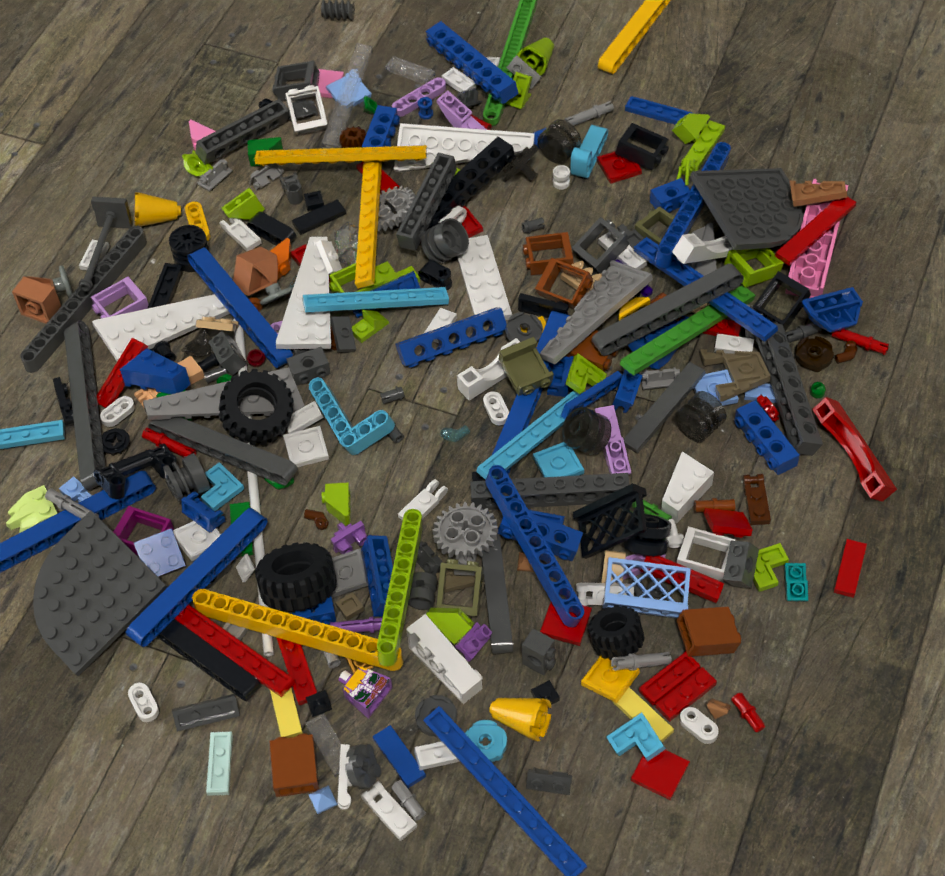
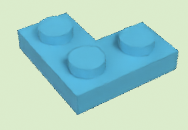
(224, 488)
(639, 733)

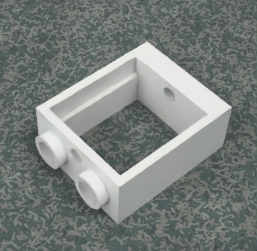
(311, 126)
(708, 540)

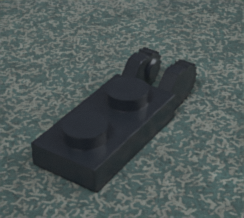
(539, 306)

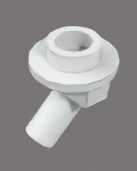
(675, 539)

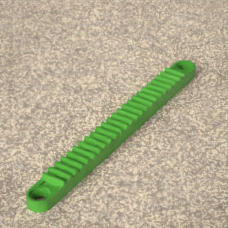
(514, 43)

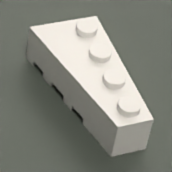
(443, 659)

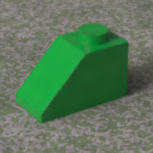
(262, 144)

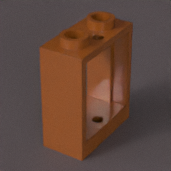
(546, 242)
(550, 275)

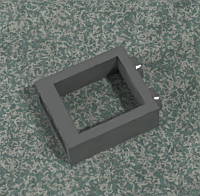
(295, 71)
(610, 254)

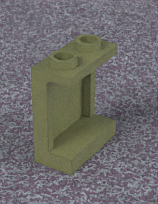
(525, 367)

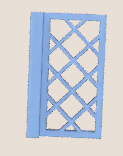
(647, 605)

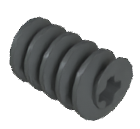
(338, 10)

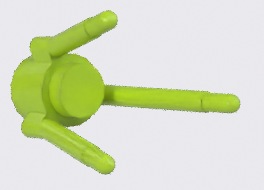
(686, 168)

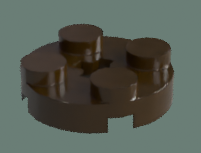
(814, 362)

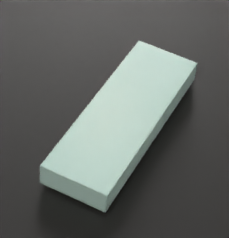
(219, 763)

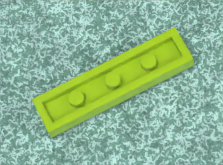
(705, 143)

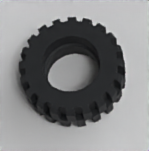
(256, 384)
(296, 577)

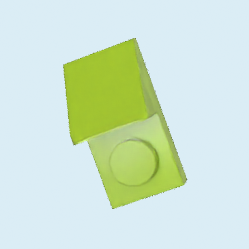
(523, 83)
(369, 325)

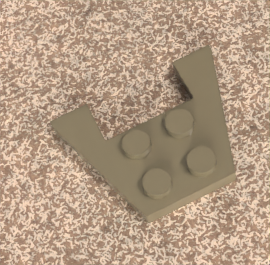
(745, 370)

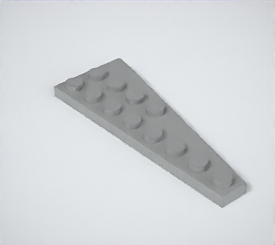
(608, 295)
(206, 401)

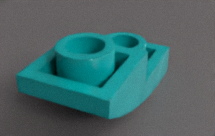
(796, 582)

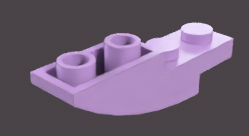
(457, 112)
(615, 450)

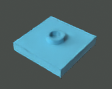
(558, 461)

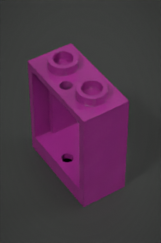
(134, 515)

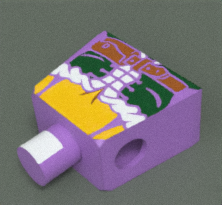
(365, 689)

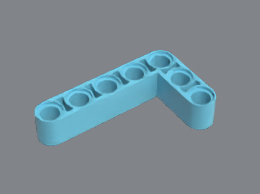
(338, 420)

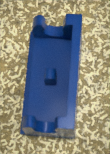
(560, 372)
(626, 390)
(201, 513)

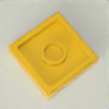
(606, 681)

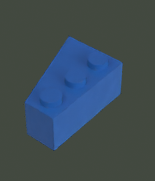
(155, 372)

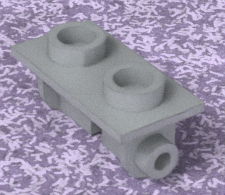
(520, 66)
(215, 175)
(260, 178)
(658, 378)

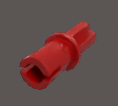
(748, 712)

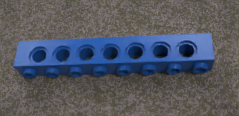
(471, 62)

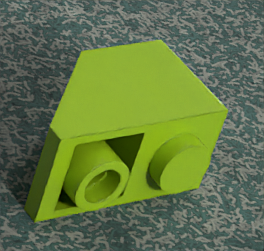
(690, 126)
(451, 622)

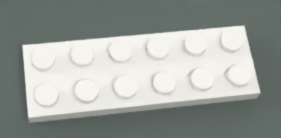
(483, 277)

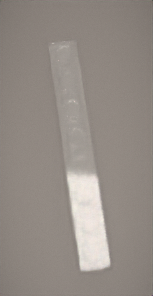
(347, 95)

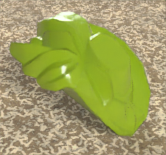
(194, 164)

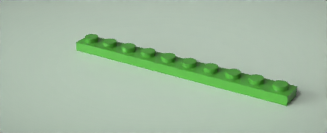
(679, 334)

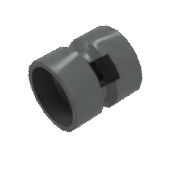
(423, 591)

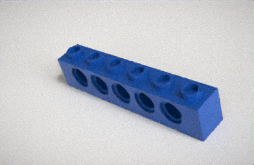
(493, 316)

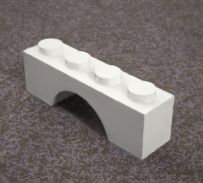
(475, 381)

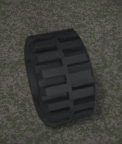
(616, 632)

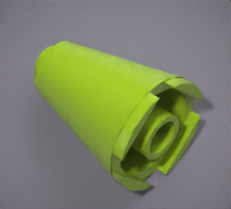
(537, 54)

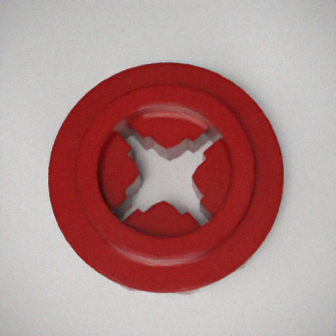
(768, 407)

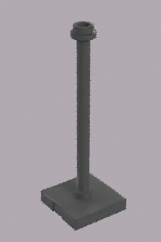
(108, 213)

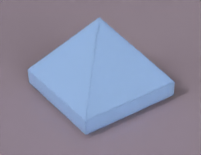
(322, 799)

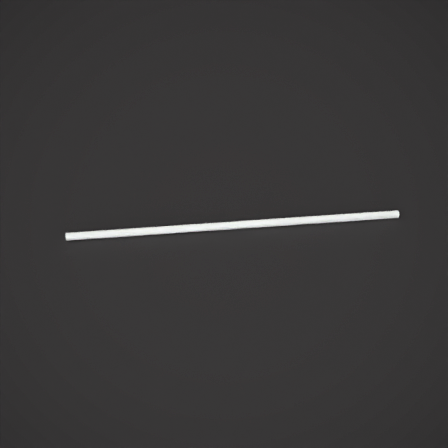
(267, 640)

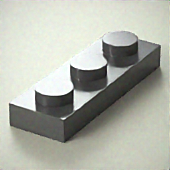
(206, 712)

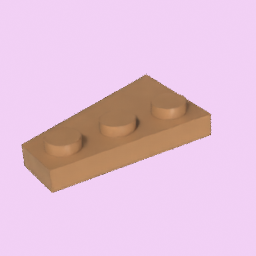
(817, 193)

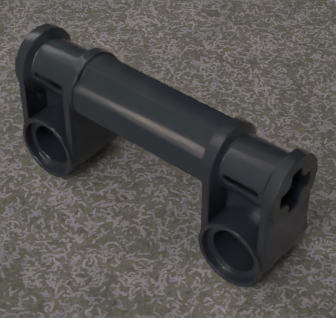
(113, 478)

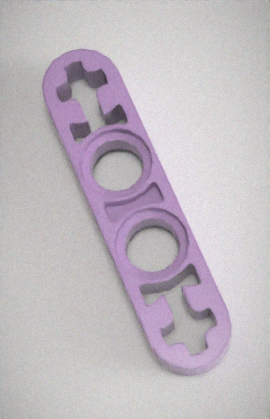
(434, 87)

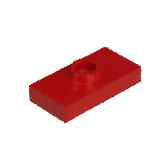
(724, 327)

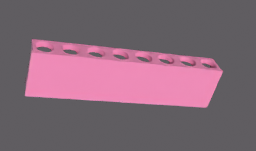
(814, 263)

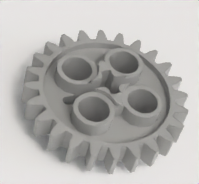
(399, 202)
(465, 531)

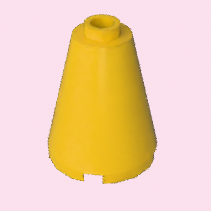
(154, 209)
(523, 715)

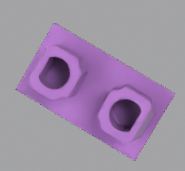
(347, 535)
(473, 640)

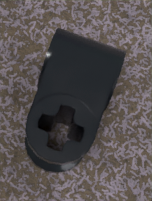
(435, 275)

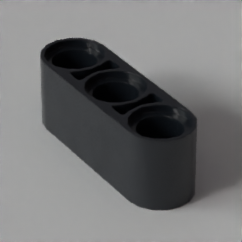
(270, 229)

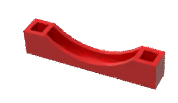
(870, 471)

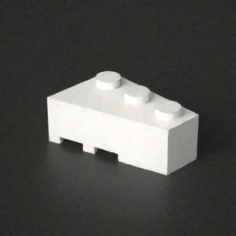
(687, 484)

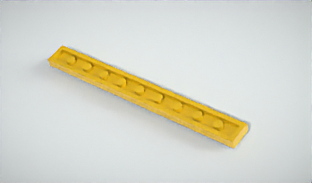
(333, 155)
(368, 224)

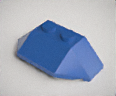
(834, 310)

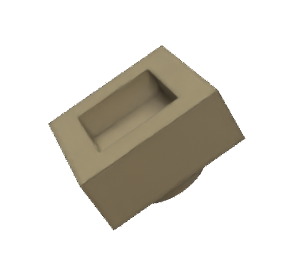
(349, 606)

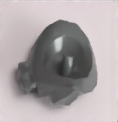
(303, 109)

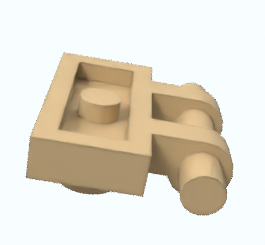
(218, 324)

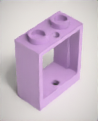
(114, 293)

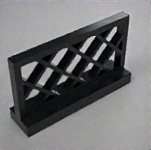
(608, 507)

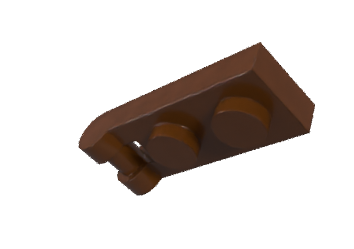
(756, 500)

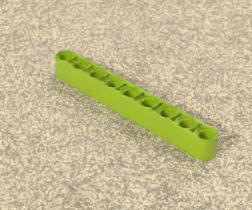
(399, 588)

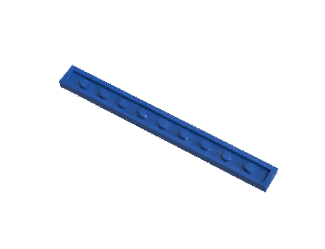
(725, 303)
(505, 793)

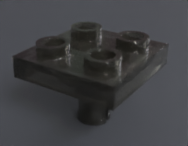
(520, 164)

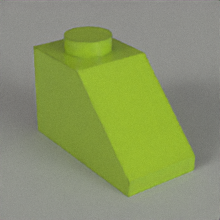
(243, 206)
(338, 501)

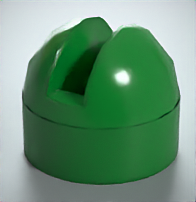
(819, 392)

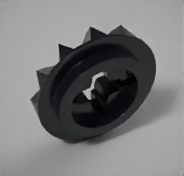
(109, 438)

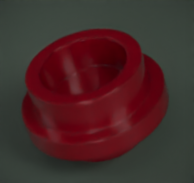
(256, 358)

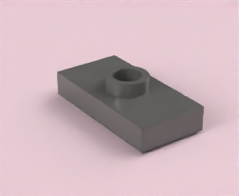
(343, 334)

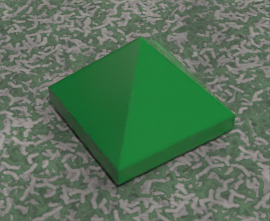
(369, 105)

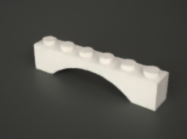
(692, 249)

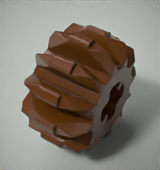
(352, 137)

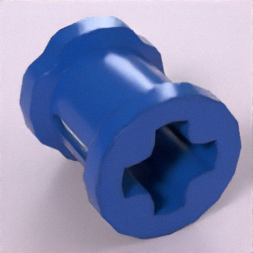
(428, 104)

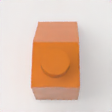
(284, 257)

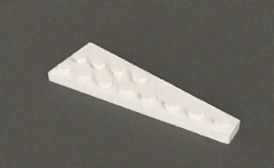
(453, 141)
(156, 323)
(304, 328)

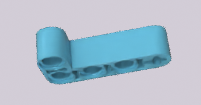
(585, 157)

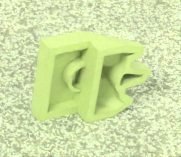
(30, 510)

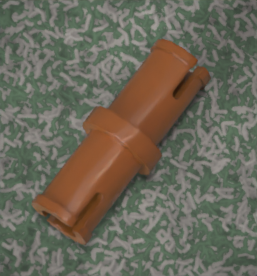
(699, 506)

